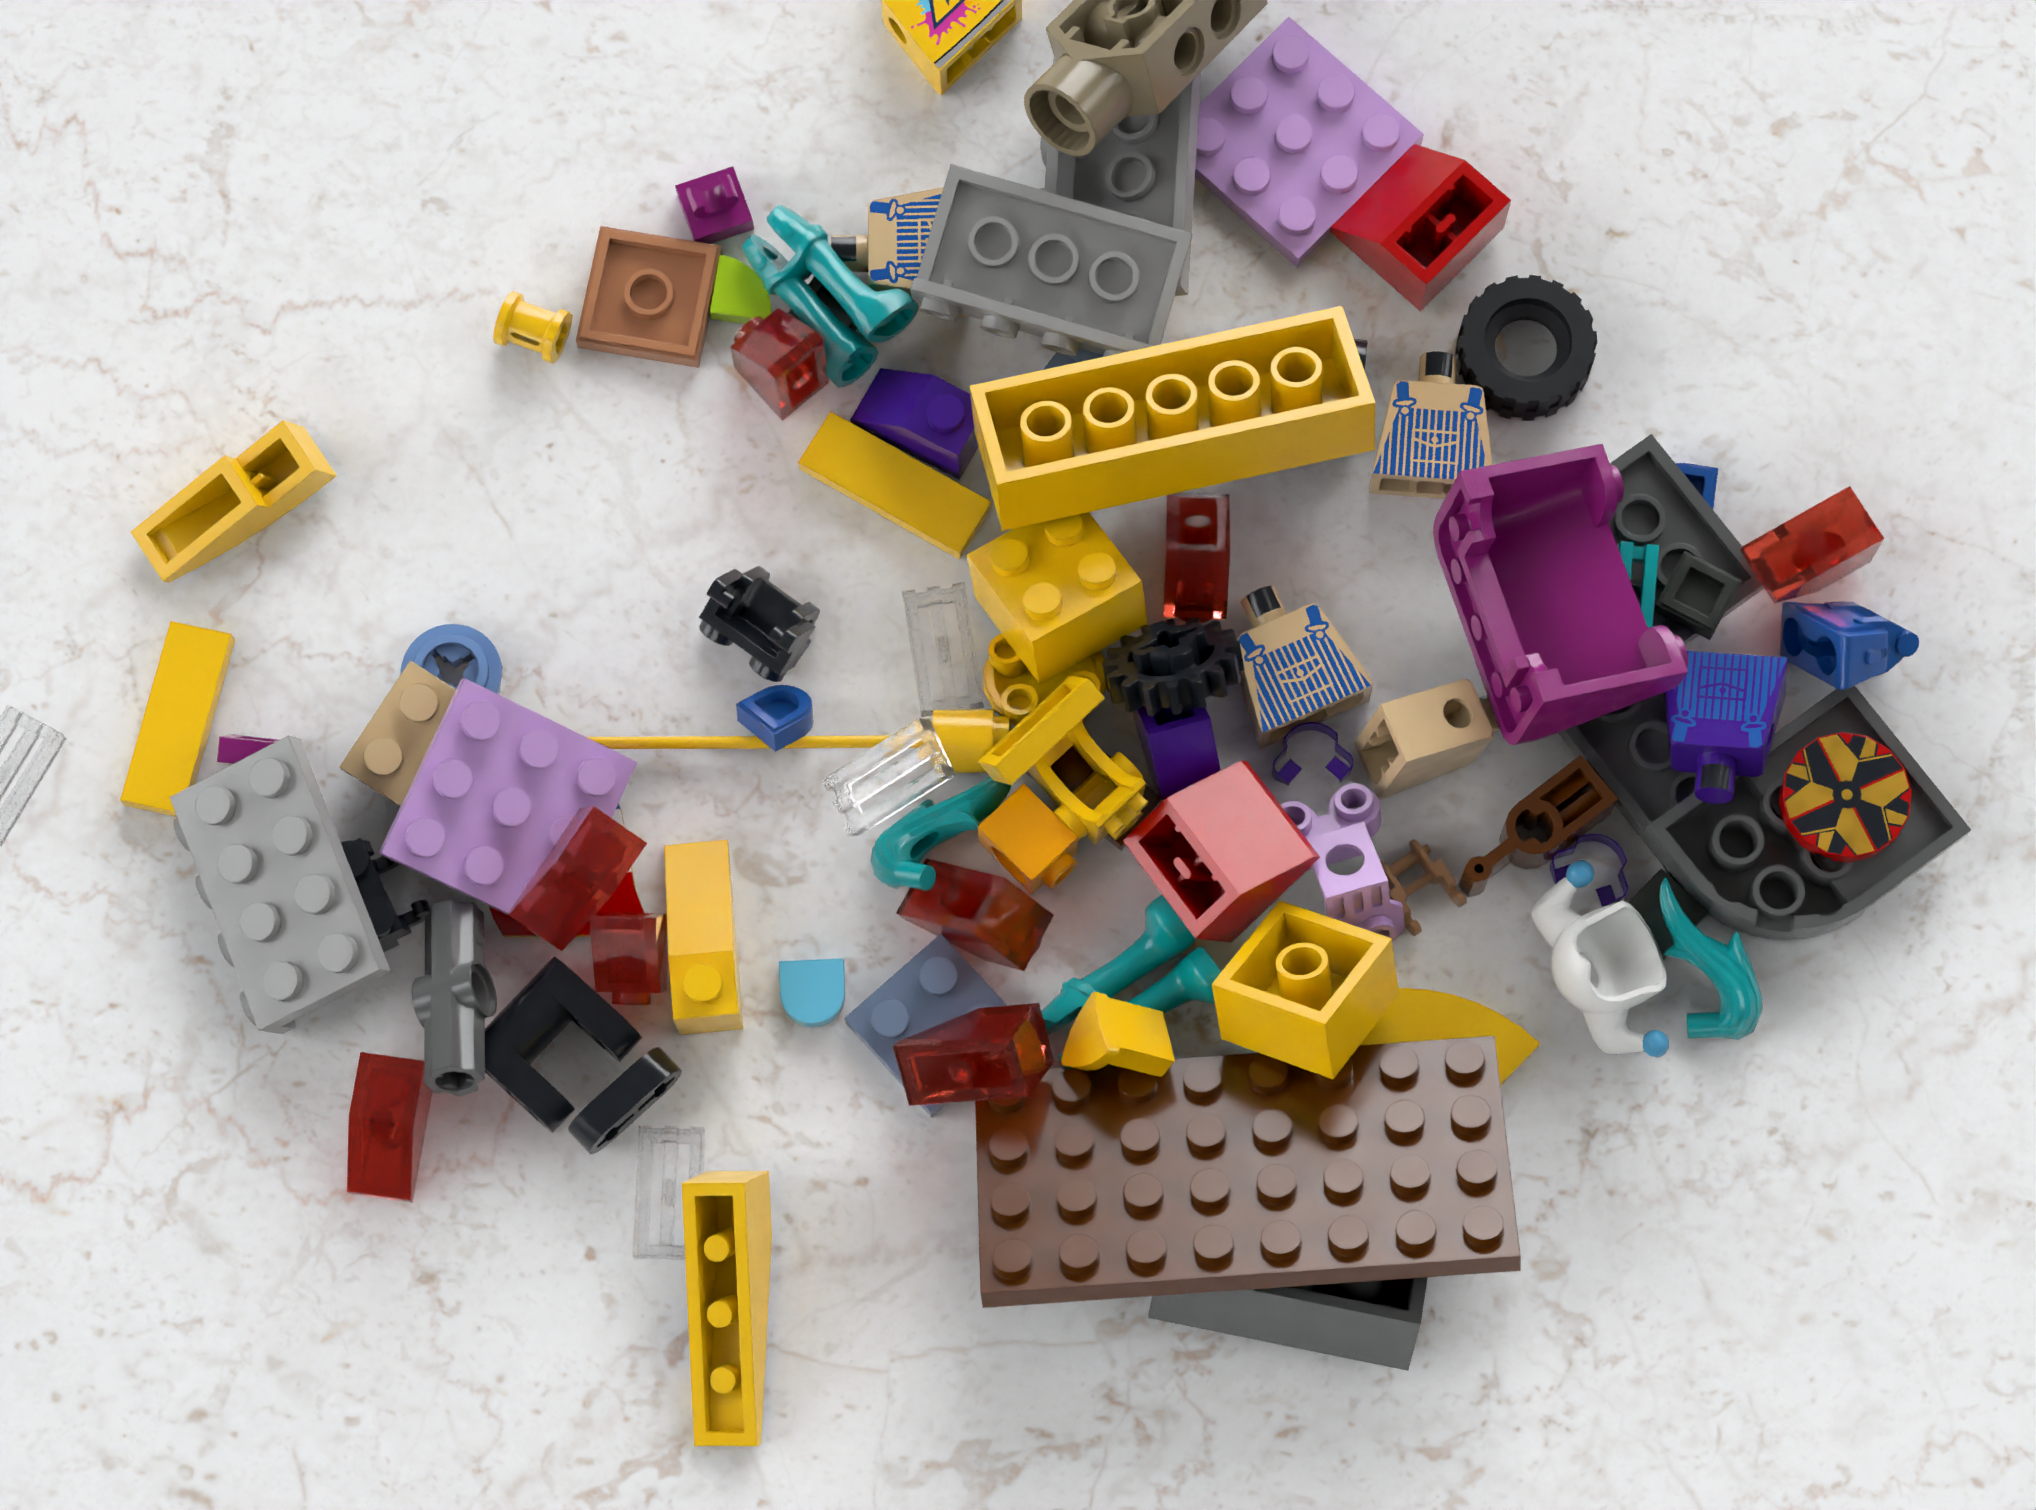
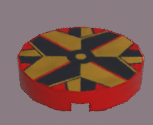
(1845, 797)

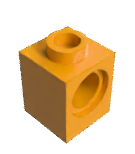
(1029, 841)

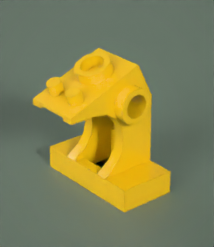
(1107, 799)

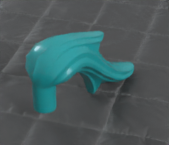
(906, 842)
(1726, 968)

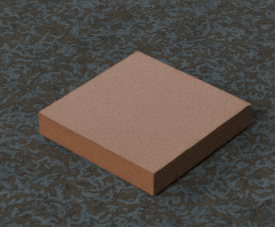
(649, 297)

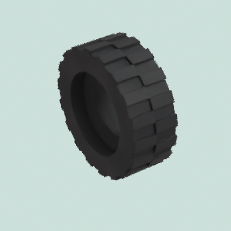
(1535, 301)

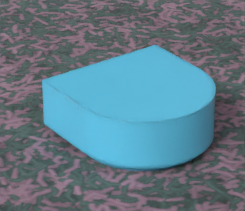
(812, 990)

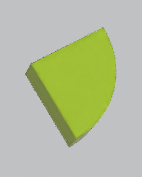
(738, 293)

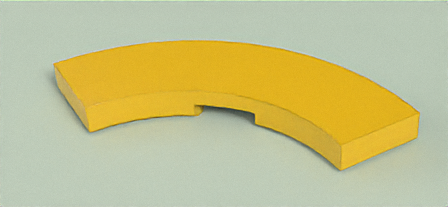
(1440, 1015)

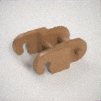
(1435, 873)

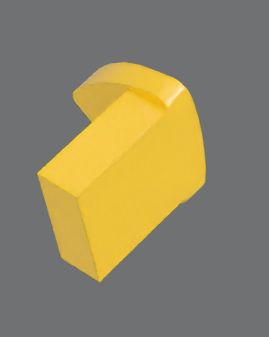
(1118, 1036)

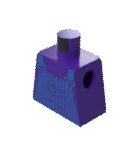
(1724, 719)

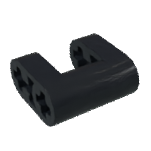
(533, 1022)

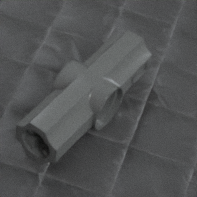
(454, 998)

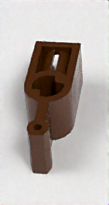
(1562, 807)

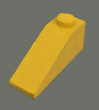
(702, 938)

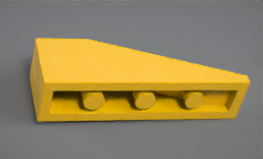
(727, 1302)

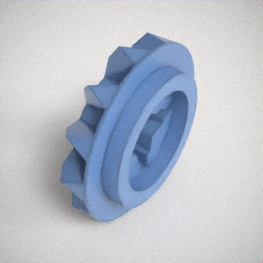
(457, 646)

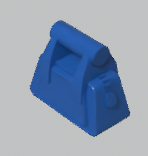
(1842, 641)

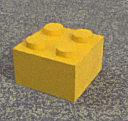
(1057, 592)
(1306, 989)

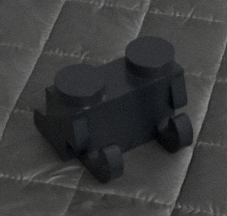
(759, 620)
(385, 921)

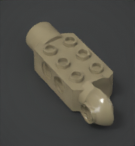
(1125, 62)

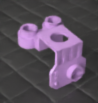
(1345, 834)

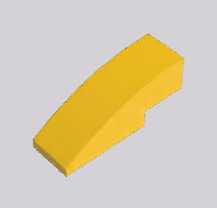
(233, 501)

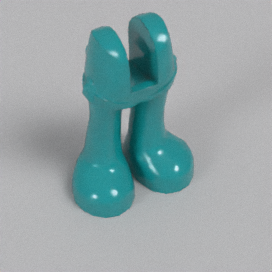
(874, 313)
(1162, 940)

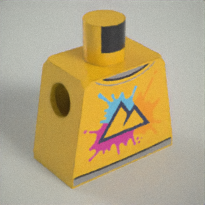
(948, 35)

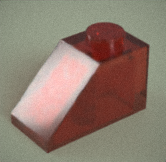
(780, 360)
(1814, 547)
(1196, 556)
(577, 877)
(979, 914)
(629, 955)
(976, 1056)
(387, 1127)

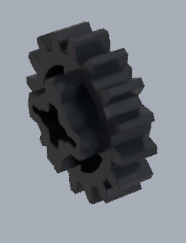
(1173, 666)

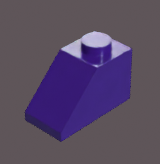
(920, 418)
(1177, 748)

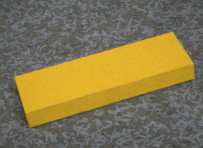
(895, 485)
(177, 716)

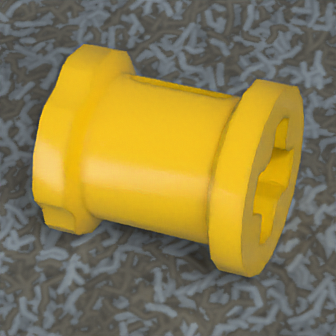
(532, 327)

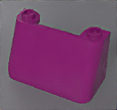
(1550, 593)

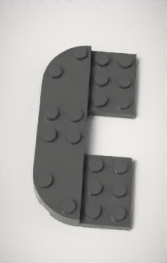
(1739, 852)

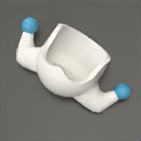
(1602, 963)

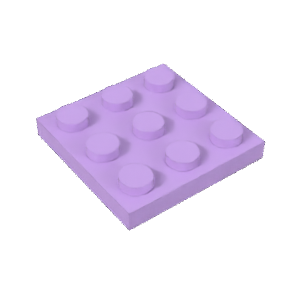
(1296, 140)
(498, 796)

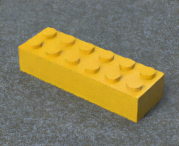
(1173, 417)

